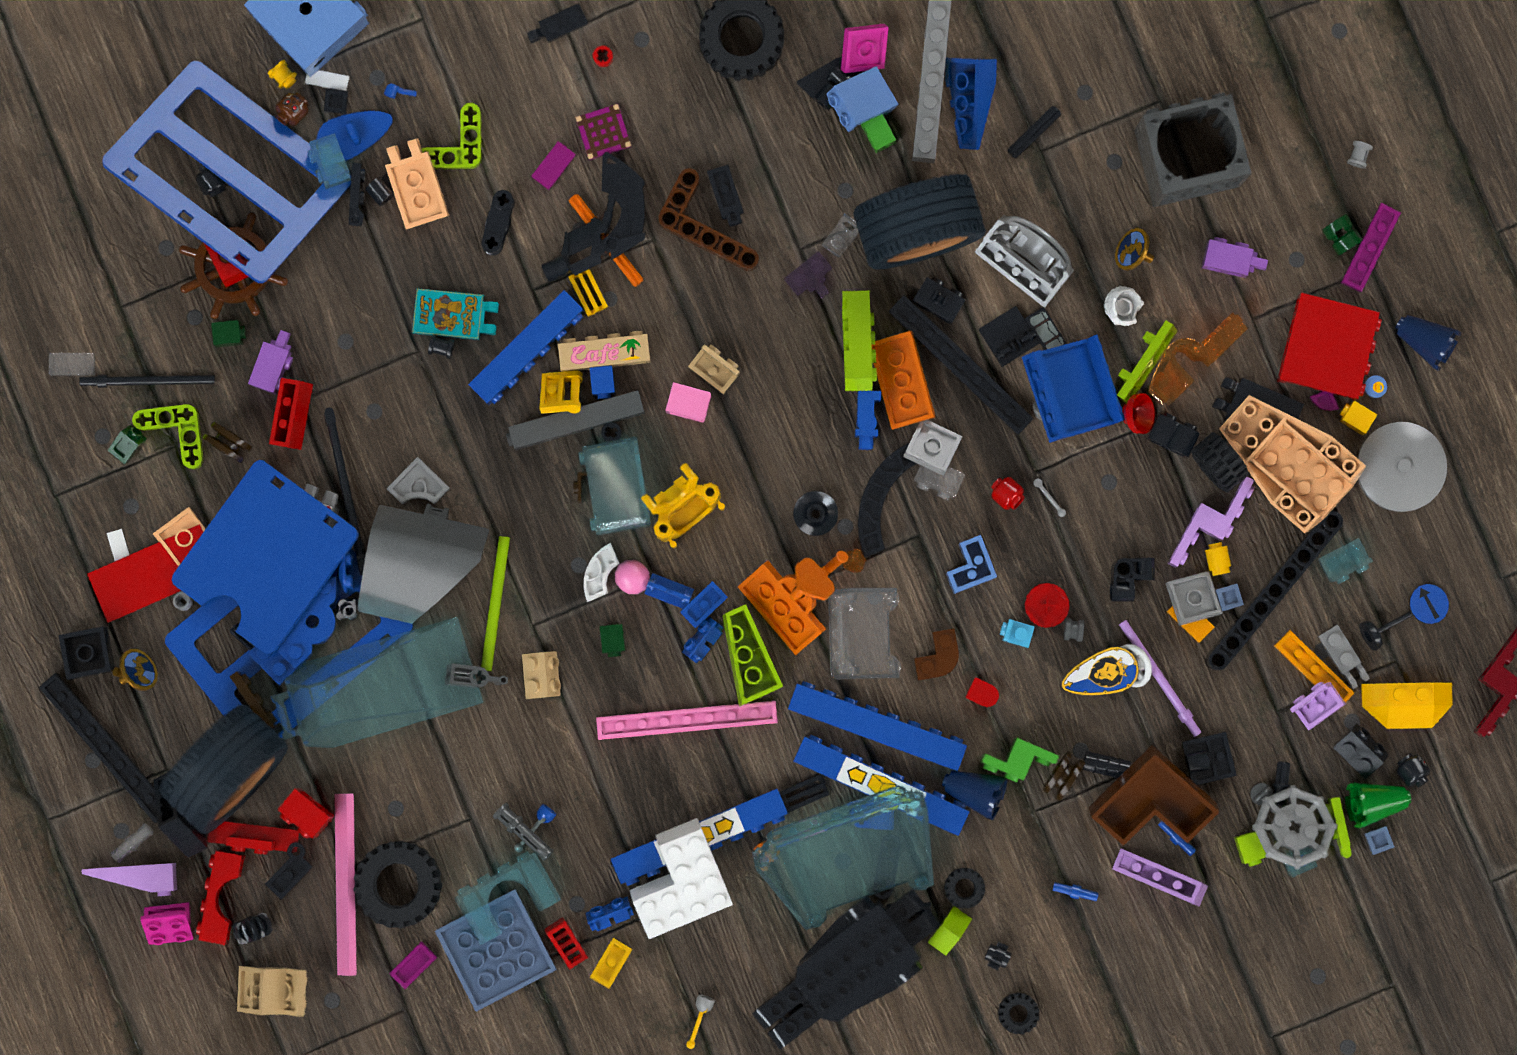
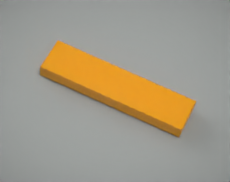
(1310, 664)

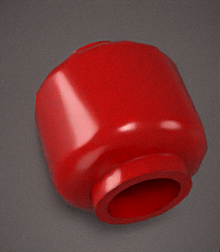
(1007, 493)

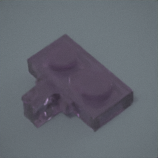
(810, 276)

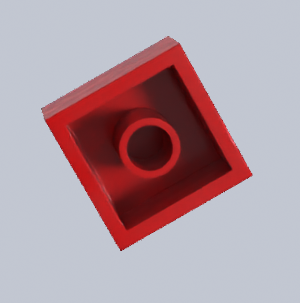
(305, 813)

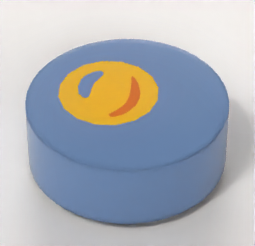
(1375, 387)

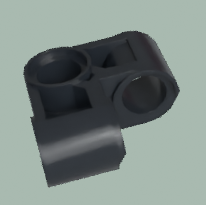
(1122, 586)

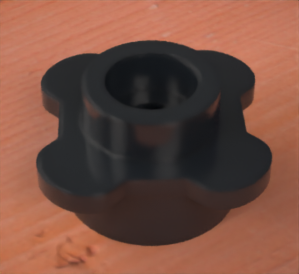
(341, 607)

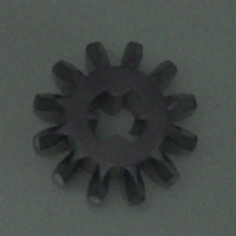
(252, 928)

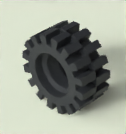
(1018, 1027)

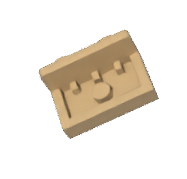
(714, 369)
(541, 675)

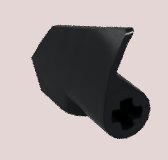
(823, 80)

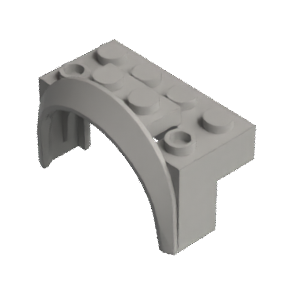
(1036, 247)

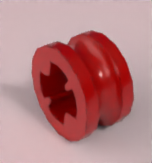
(609, 56)

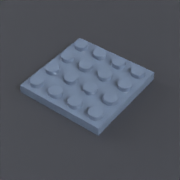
(503, 962)

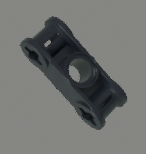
(497, 222)

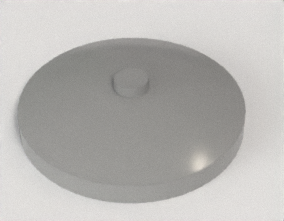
(1402, 466)

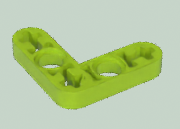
(459, 152)
(183, 426)

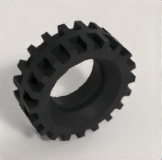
(428, 887)

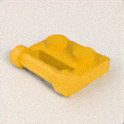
(554, 390)

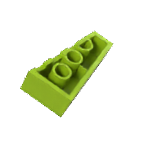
(858, 340)
(750, 661)

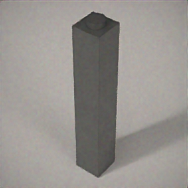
(568, 423)

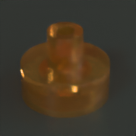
(855, 562)

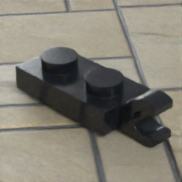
(559, 24)

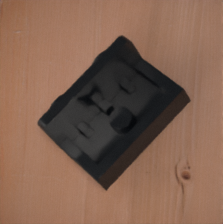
(1361, 751)

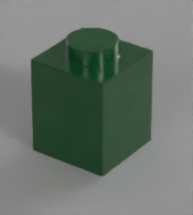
(228, 333)
(612, 640)

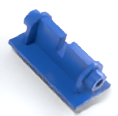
(668, 591)
(708, 631)
(599, 916)

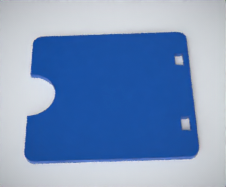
(266, 554)

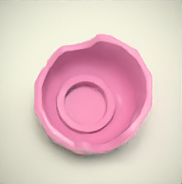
(632, 576)

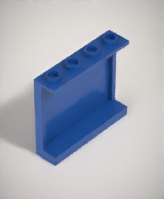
(1073, 388)

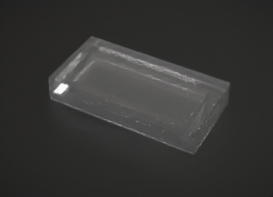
(71, 364)

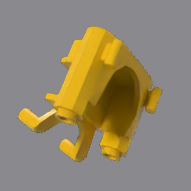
(682, 506)

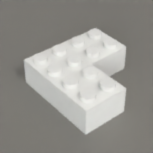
(690, 889)

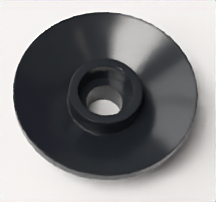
(815, 501)

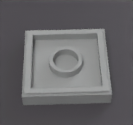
(932, 446)
(1194, 598)

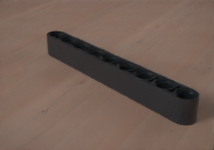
(1264, 596)

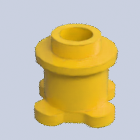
(283, 75)

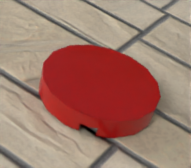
(1046, 605)

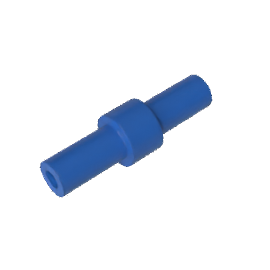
(1176, 839)
(1075, 891)

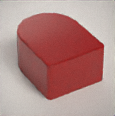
(982, 693)

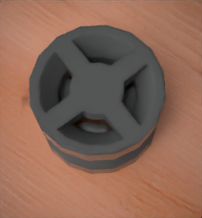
(1073, 630)

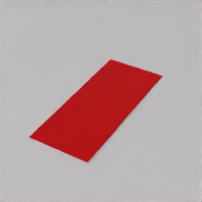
(140, 577)

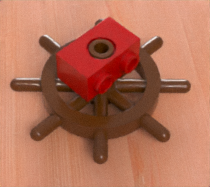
(228, 272)

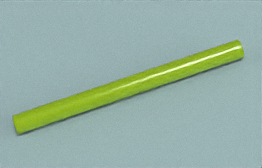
(495, 603)

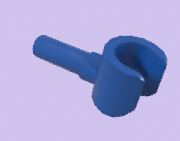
(392, 89)

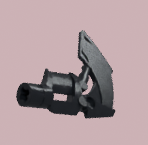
(627, 189)

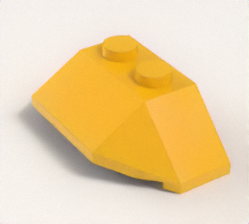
(1407, 703)

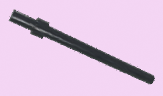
(104, 381)

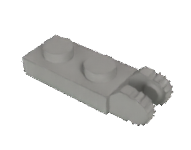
(1342, 654)

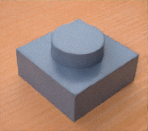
(1229, 597)
(1379, 840)

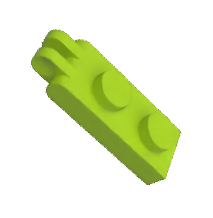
(1341, 834)

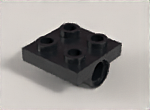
(1209, 758)

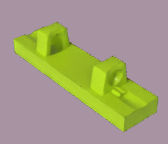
(1157, 346)

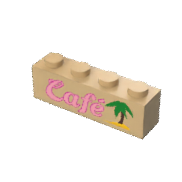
(604, 352)

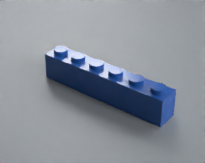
(526, 348)

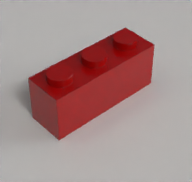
(291, 413)

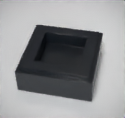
(336, 101)

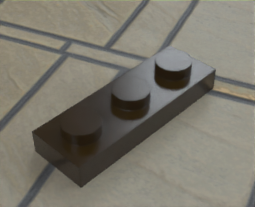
(253, 699)

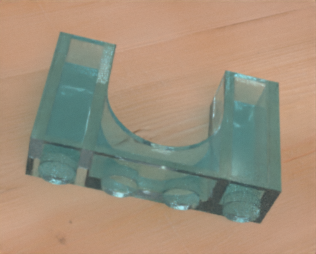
(475, 900)

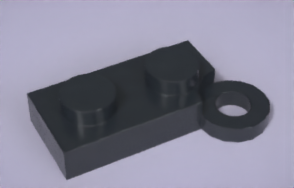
(290, 873)

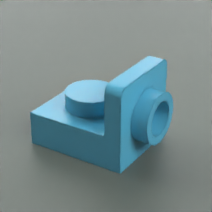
(1017, 633)

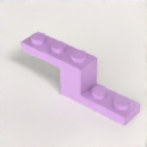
(1212, 522)

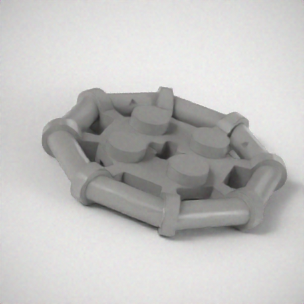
(1299, 815)

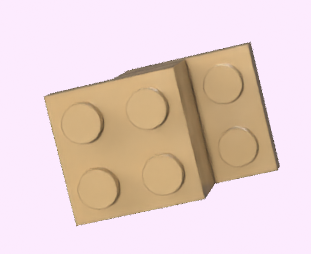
(271, 991)

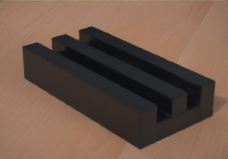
(786, 800)

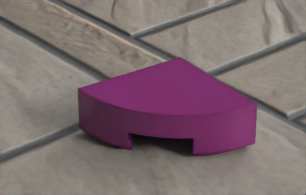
(1325, 401)

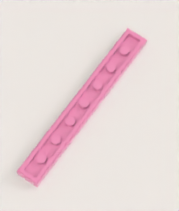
(686, 720)
(345, 884)

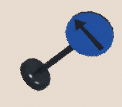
(1427, 605)

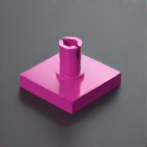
(864, 48)

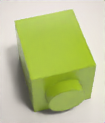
(1250, 848)

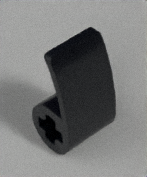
(381, 190)

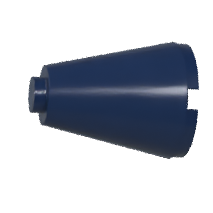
(1428, 339)
(977, 791)

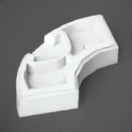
(598, 571)

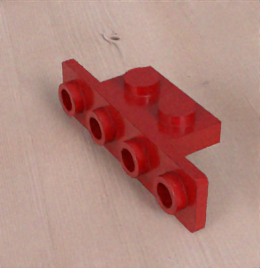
(253, 836)

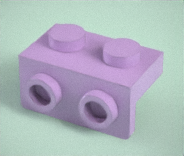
(1317, 705)

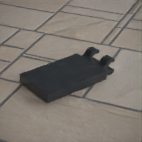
(1246, 388)

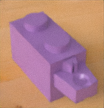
(1231, 259)
(272, 363)

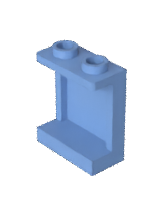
(861, 98)

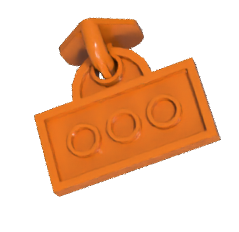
(783, 599)

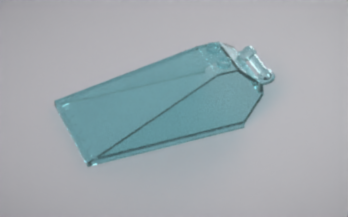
(377, 687)

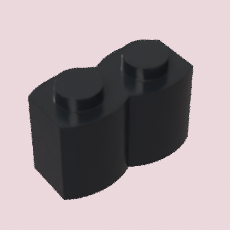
(1173, 435)

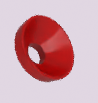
(1139, 413)

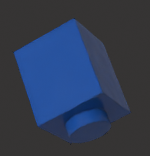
(602, 382)

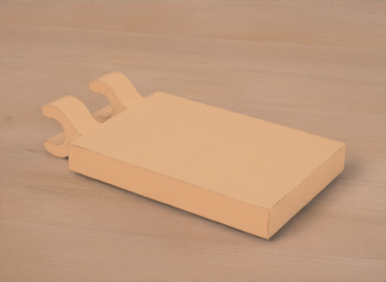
(415, 186)

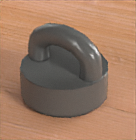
(1258, 791)

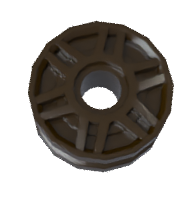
(227, 442)
(1063, 776)

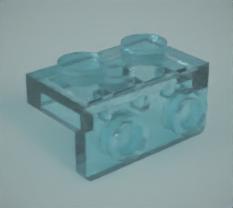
(1344, 561)

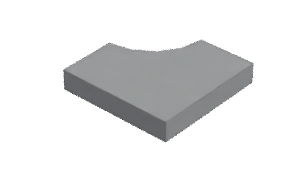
(418, 482)

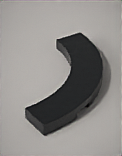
(874, 497)

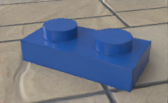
(703, 604)

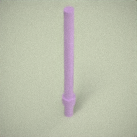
(1184, 714)

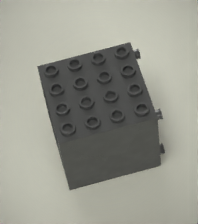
(1168, 188)

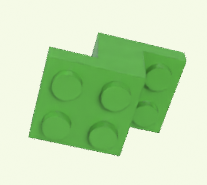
(1018, 760)

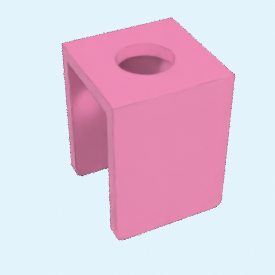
(688, 402)

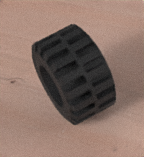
(1220, 462)

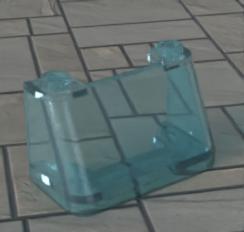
(615, 486)

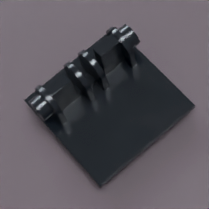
(1009, 336)

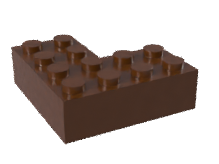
(1151, 789)

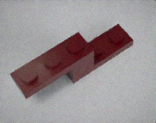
(1502, 683)

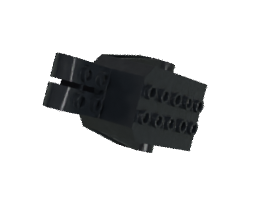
(851, 965)

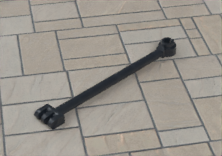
(344, 483)

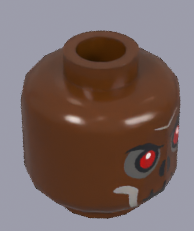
(291, 109)

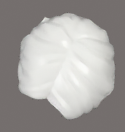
(1122, 305)

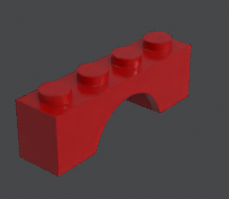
(214, 925)

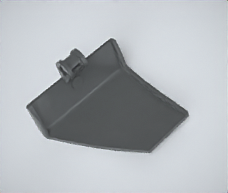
(415, 561)

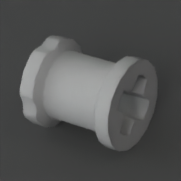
(1360, 154)

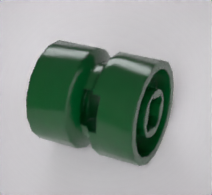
(1345, 242)

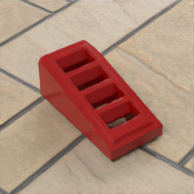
(556, 926)

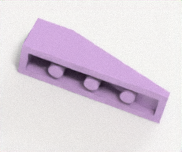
(1160, 877)
(150, 878)

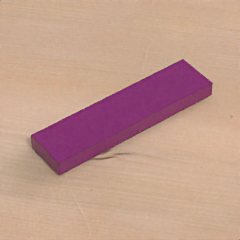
(1370, 247)

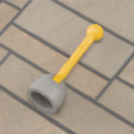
(704, 1005)

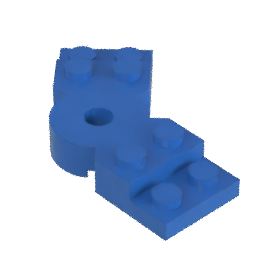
(298, 644)

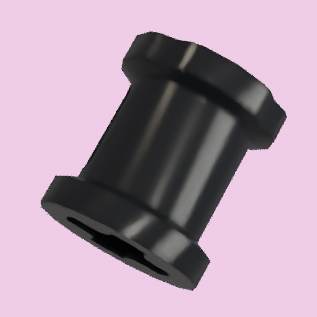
(441, 347)

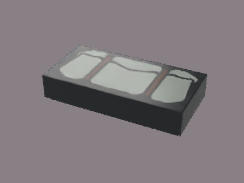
(1045, 329)

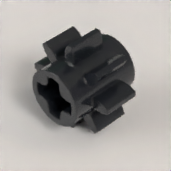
(997, 955)

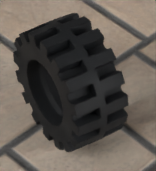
(979, 888)

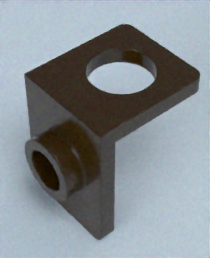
(577, 486)

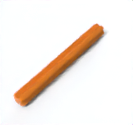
(622, 261)

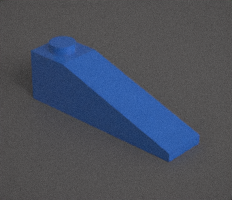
(971, 90)

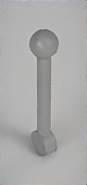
(1038, 483)

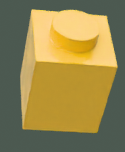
(1357, 417)

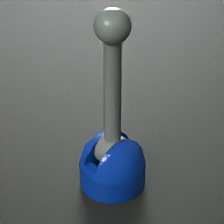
(544, 815)

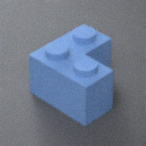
(977, 567)

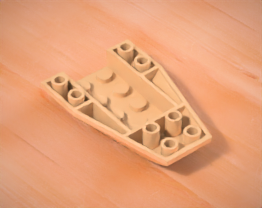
(1292, 462)

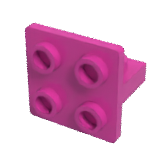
(167, 923)

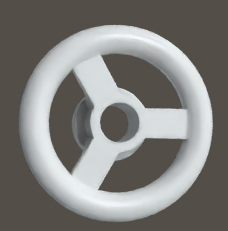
(1143, 662)

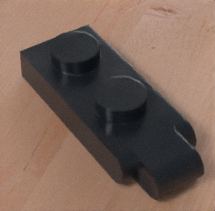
(726, 195)

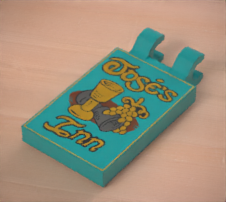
(452, 314)

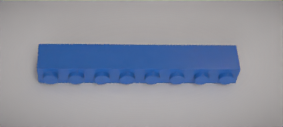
(877, 727)

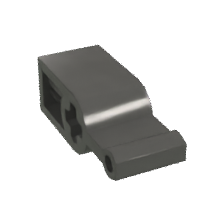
(468, 681)

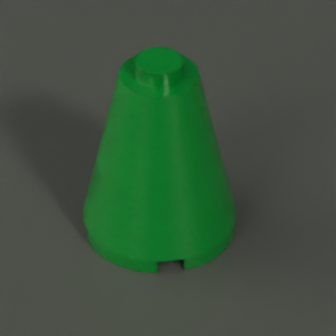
(1374, 802)

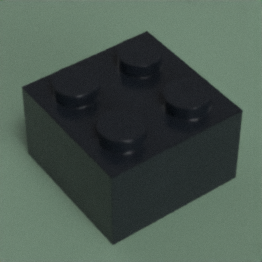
(86, 653)

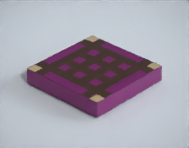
(603, 132)

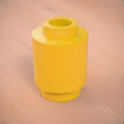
(1218, 559)

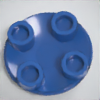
(346, 580)

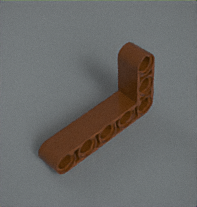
(700, 229)

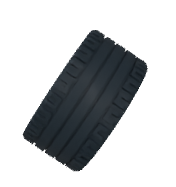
(919, 221)
(223, 768)

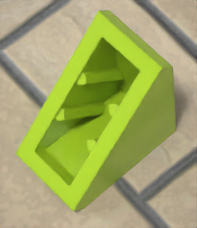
(950, 930)

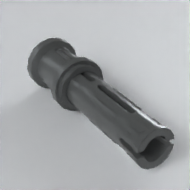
(515, 825)

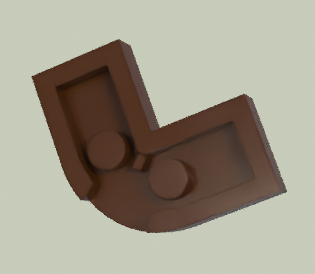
(945, 658)

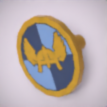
(1133, 249)
(136, 670)

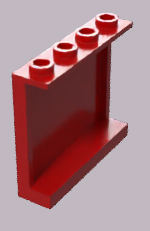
(1329, 346)

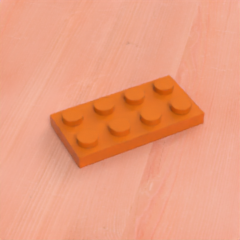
(902, 380)

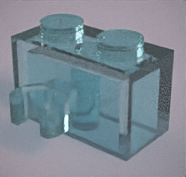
(329, 160)

